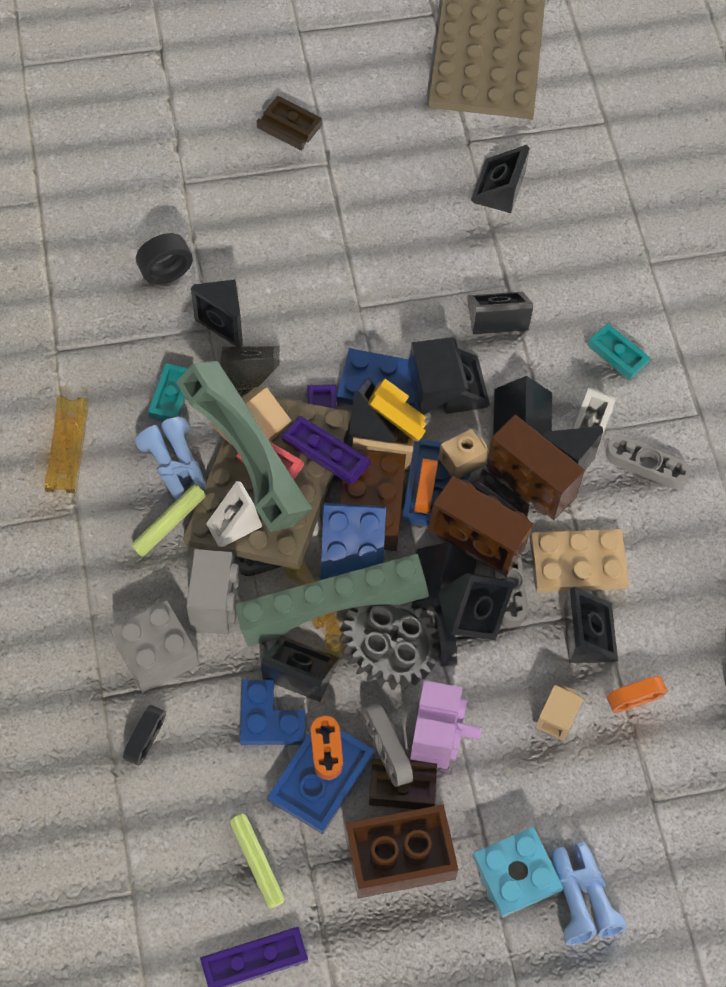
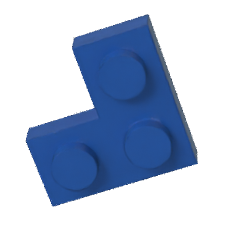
(262, 723)

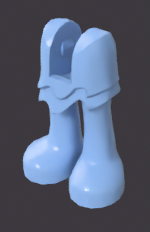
(172, 473)
(590, 881)

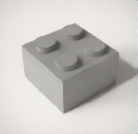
(212, 591)
(154, 646)

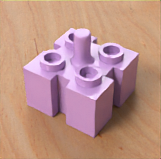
(440, 725)

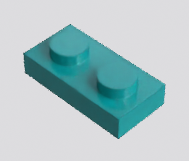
(618, 351)
(168, 397)

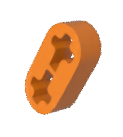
(426, 486)
(636, 694)
(333, 747)

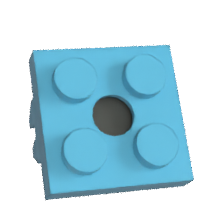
(517, 872)

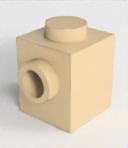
(463, 454)
(559, 712)

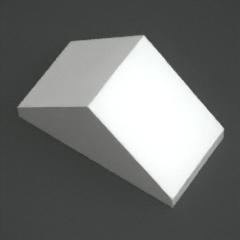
(595, 410)
(234, 517)

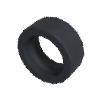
(161, 247)

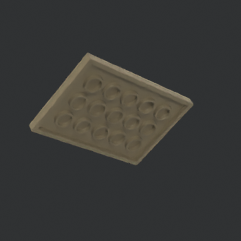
(488, 57)
(282, 546)

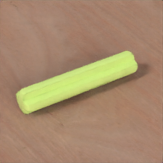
(168, 520)
(257, 861)

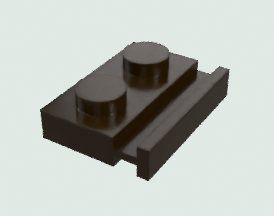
(289, 123)
(413, 795)

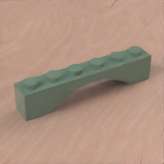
(275, 491)
(282, 611)

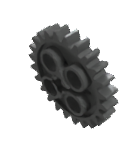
(393, 634)

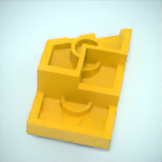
(392, 405)

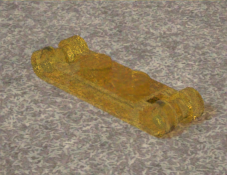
(67, 445)
(326, 622)

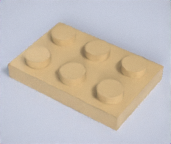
(580, 560)

